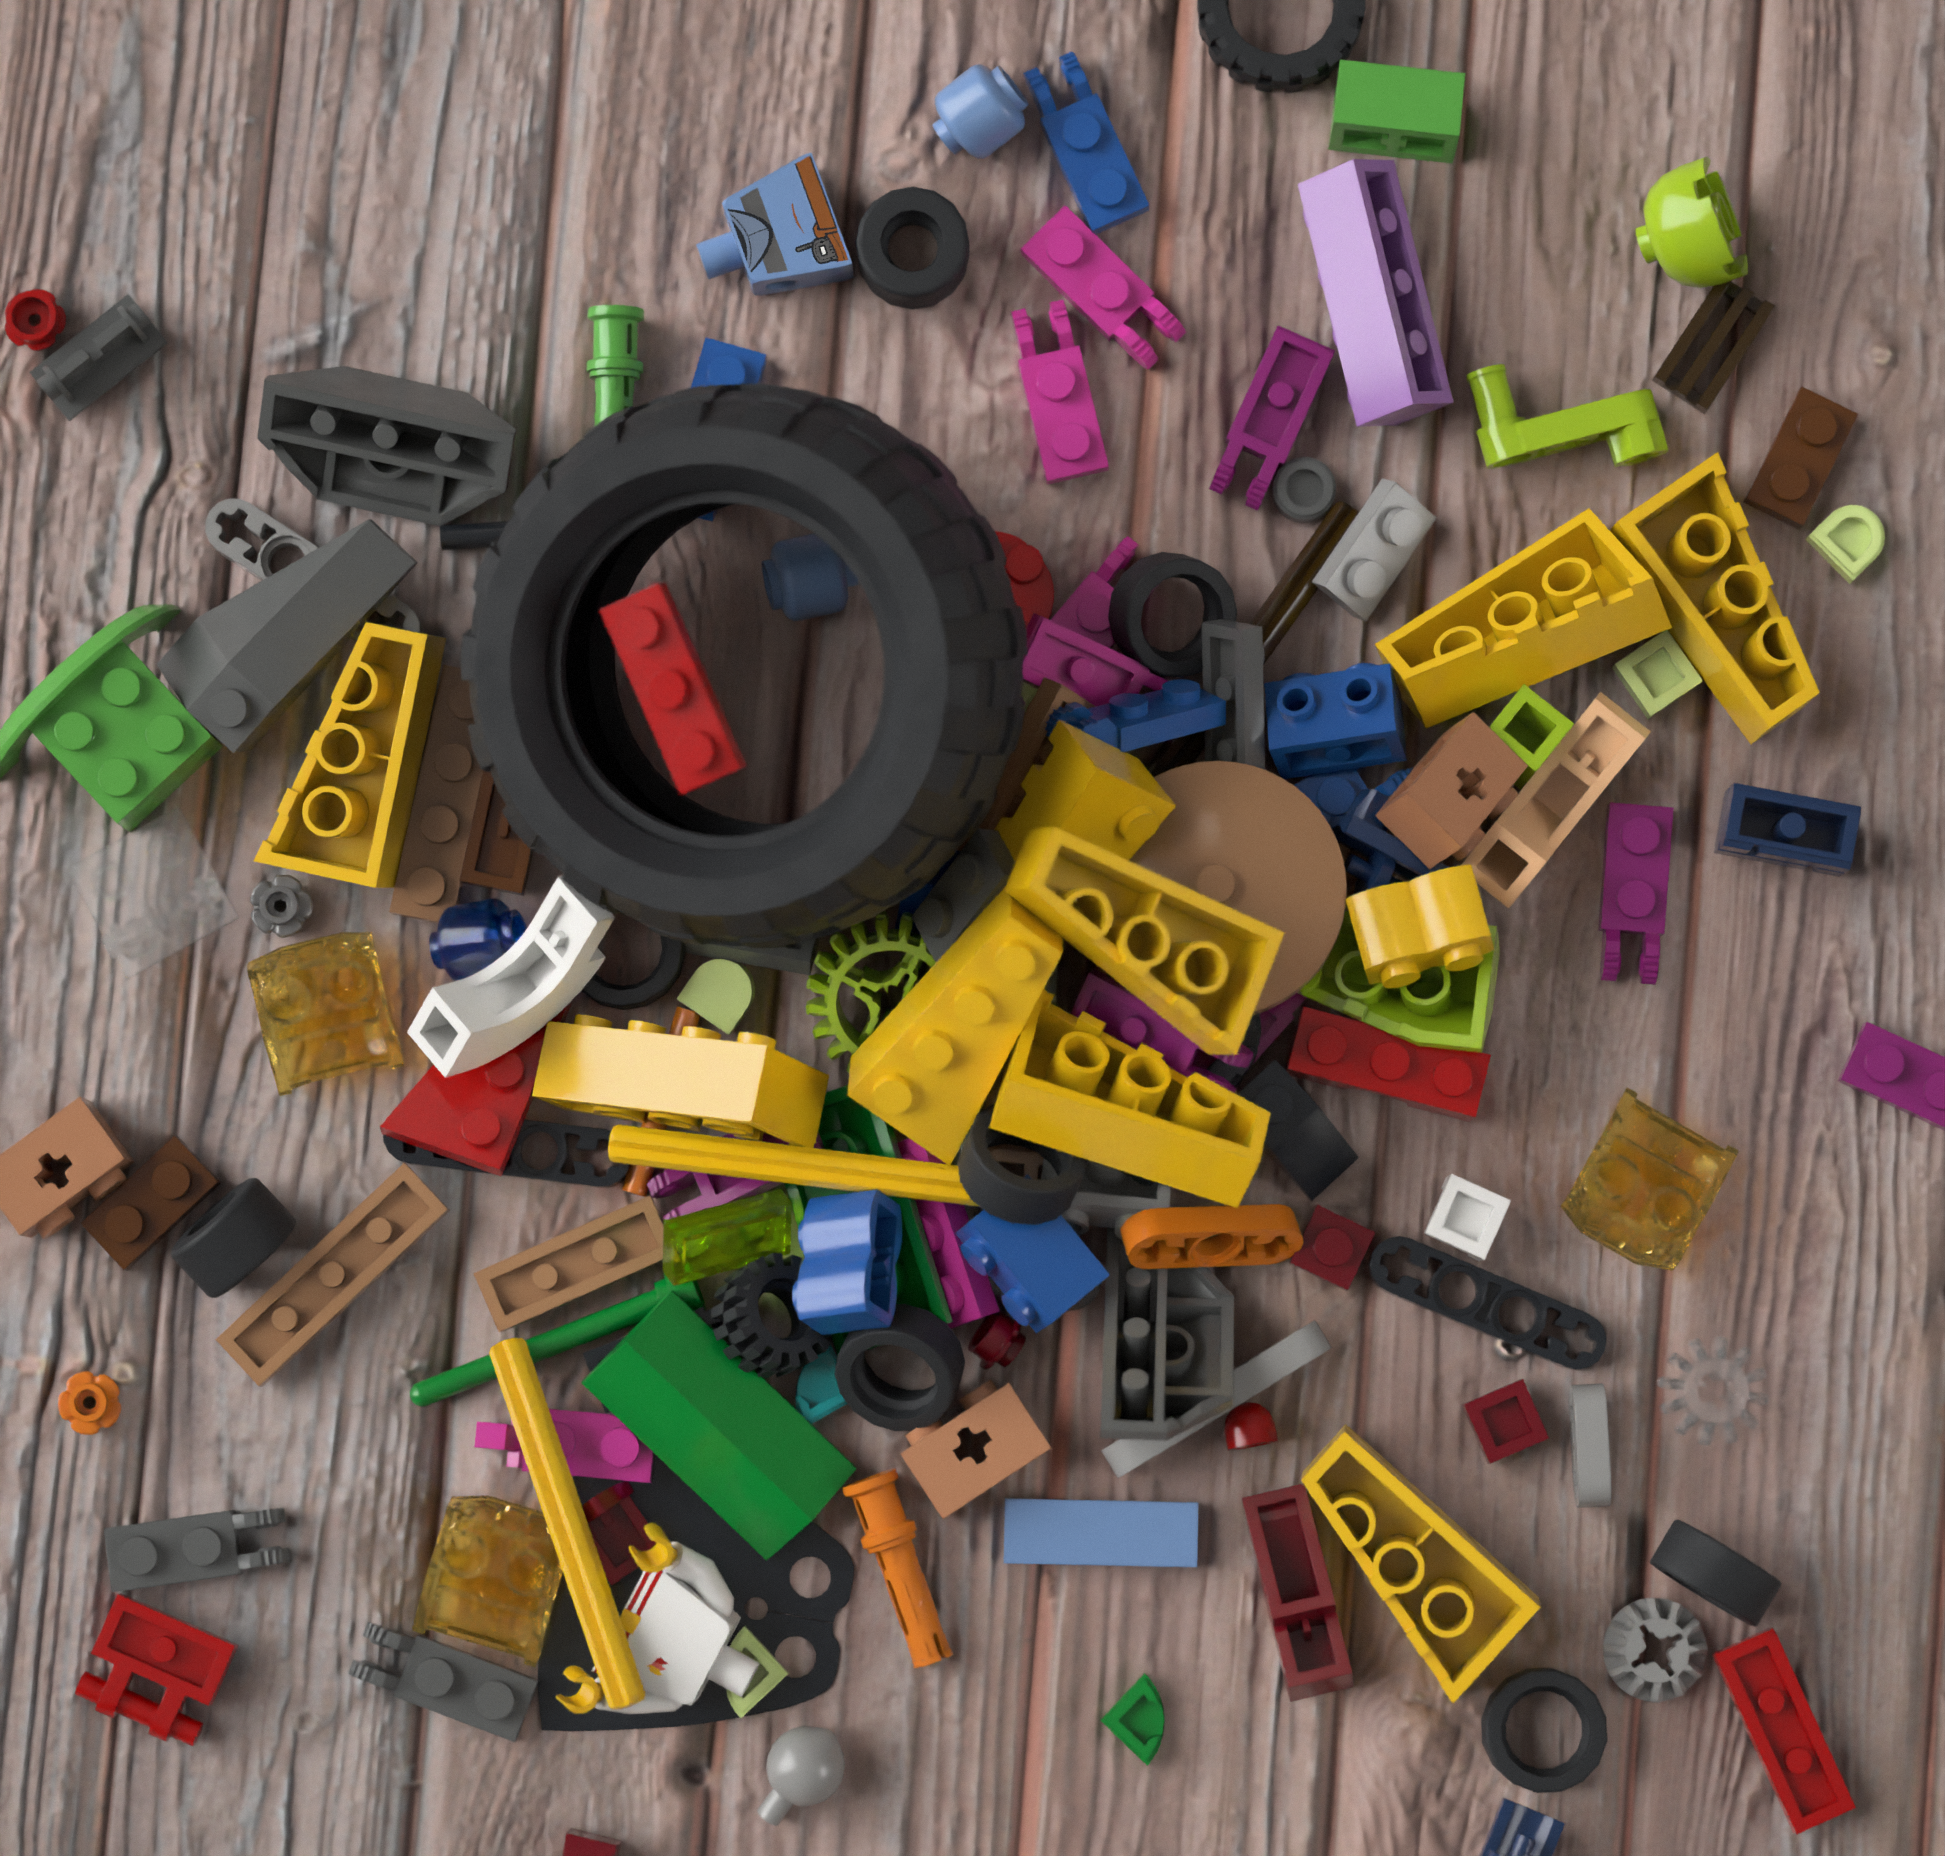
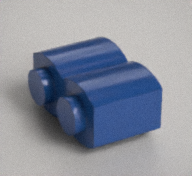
(848, 1262)

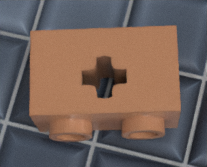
(1452, 792)
(71, 1135)
(956, 1482)

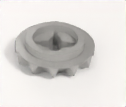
(1624, 1643)

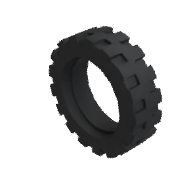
(1273, 69)

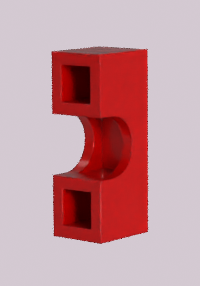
(1364, 1058)

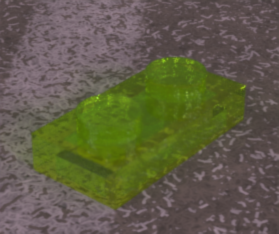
(726, 1236)

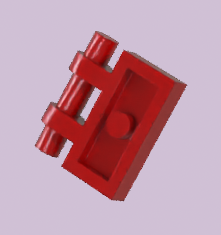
(164, 1651)

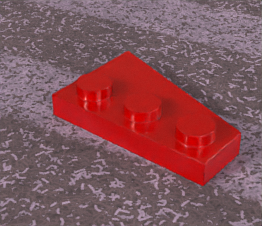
(475, 1112)

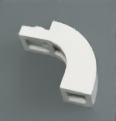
(520, 991)

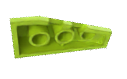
(1435, 1011)

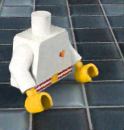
(675, 1631)

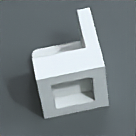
(1467, 1217)

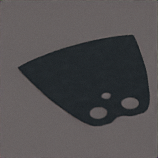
(747, 1574)

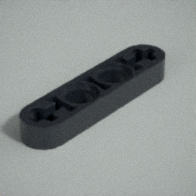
(516, 1166)
(1484, 1309)

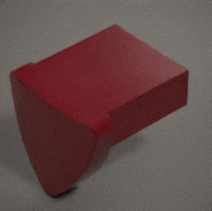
(614, 1527)

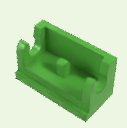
(1397, 111)

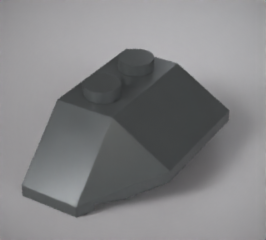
(386, 442)
(1163, 1348)

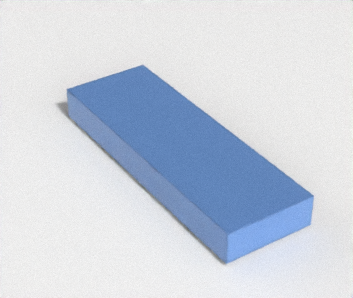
(1101, 1532)

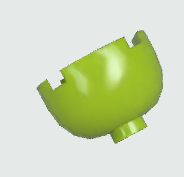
(1691, 227)

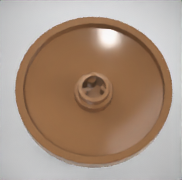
(1259, 851)

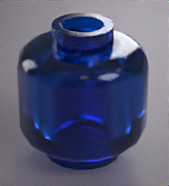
(474, 936)

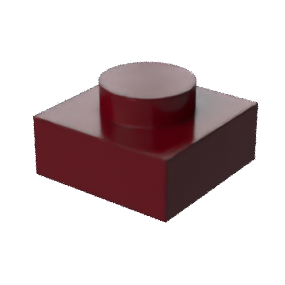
(1332, 1247)
(1505, 1421)

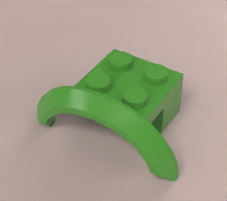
(113, 722)

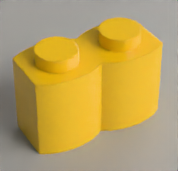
(1420, 926)

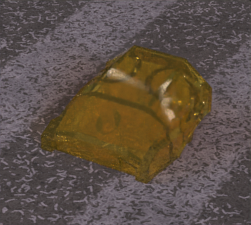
(324, 1009)
(1646, 1185)
(492, 1577)

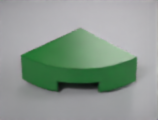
(1138, 1719)

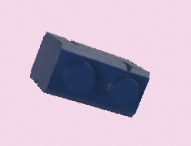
(1787, 829)

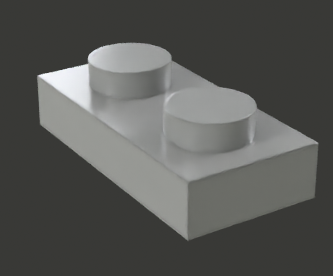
(1374, 549)

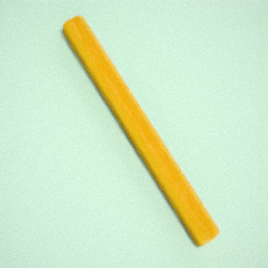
(786, 1164)
(567, 1524)

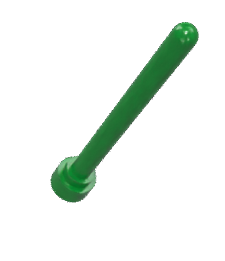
(556, 1341)

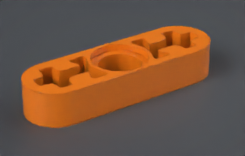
(1178, 1236)

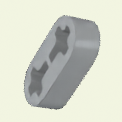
(1590, 1445)

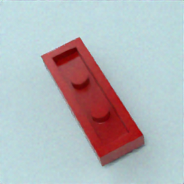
(673, 688)
(1783, 1730)

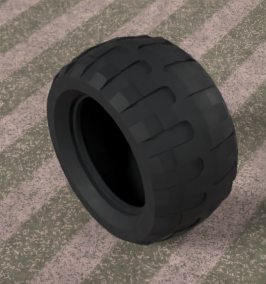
(552, 702)

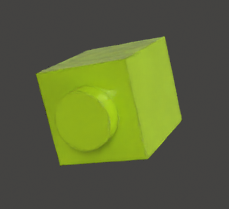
(1530, 729)

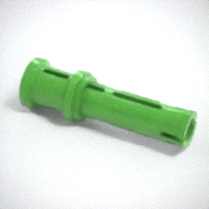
(614, 357)

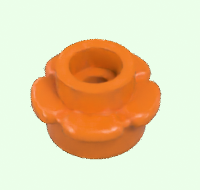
(107, 1405)

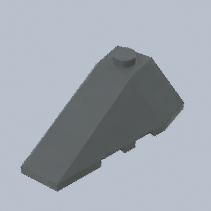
(267, 644)

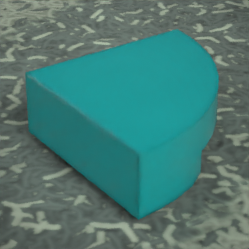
(817, 1388)

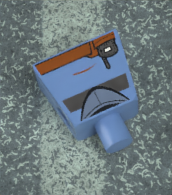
(780, 233)

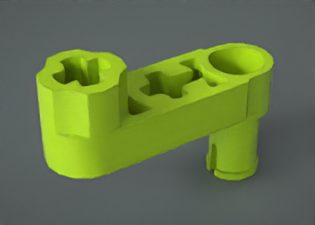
(1625, 421)

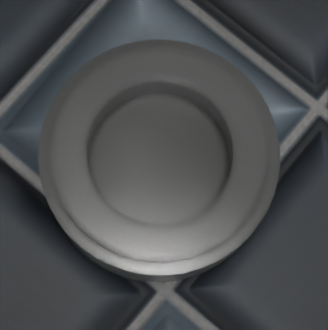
(1304, 490)

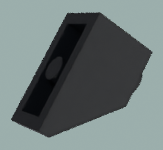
(1298, 1132)

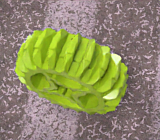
(864, 981)

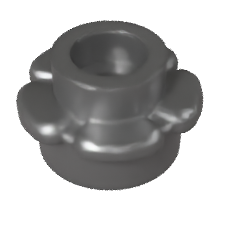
(292, 918)

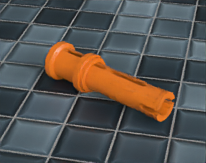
(890, 1538)

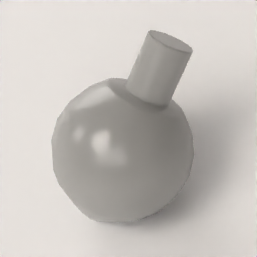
(803, 1771)

